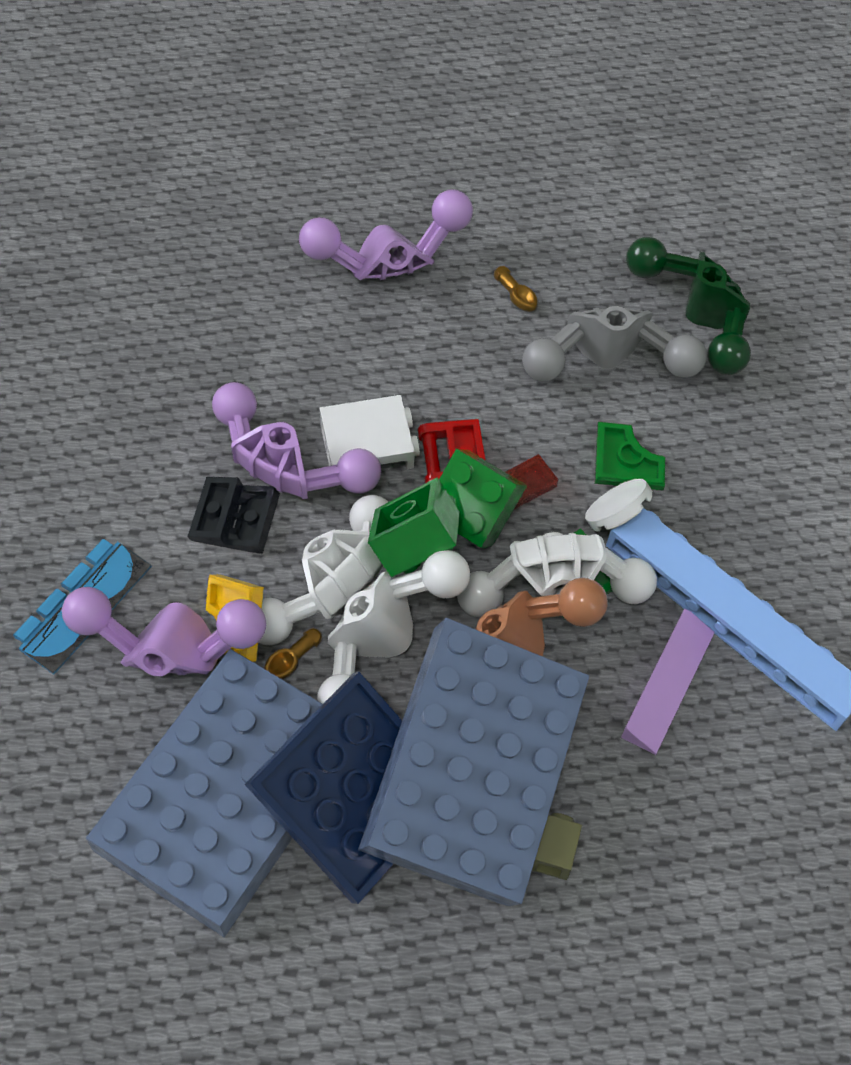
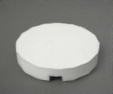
(618, 505)

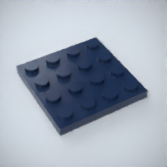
(328, 781)

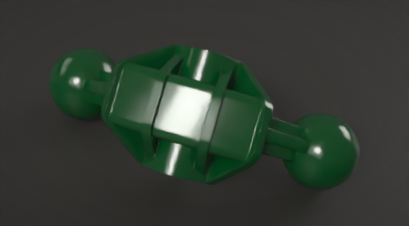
(711, 303)

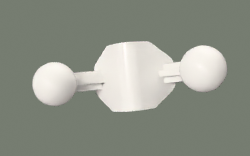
(551, 563)
(334, 569)
(379, 617)

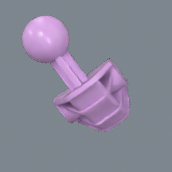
(386, 250)
(274, 451)
(174, 639)

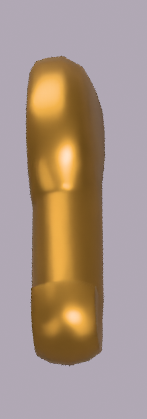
(520, 295)
(284, 661)

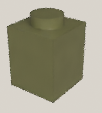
(557, 846)

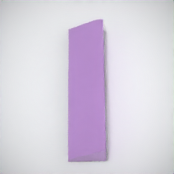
(668, 683)

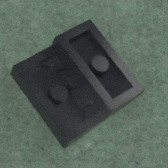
(219, 510)

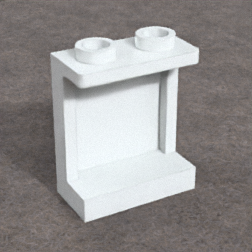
(372, 425)

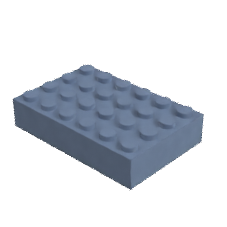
(475, 764)
(185, 813)

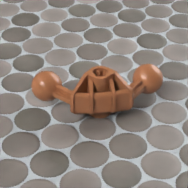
(520, 619)

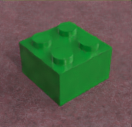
(481, 495)
(414, 528)

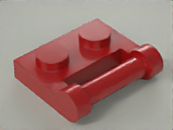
(458, 434)

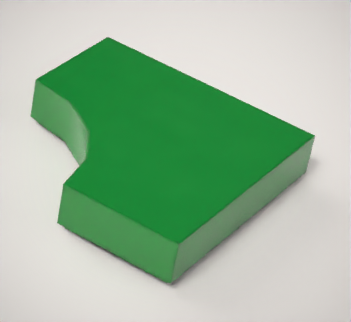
(624, 459)

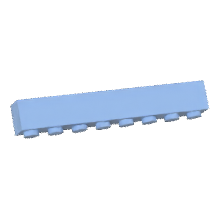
(738, 617)

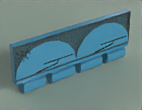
(113, 573)

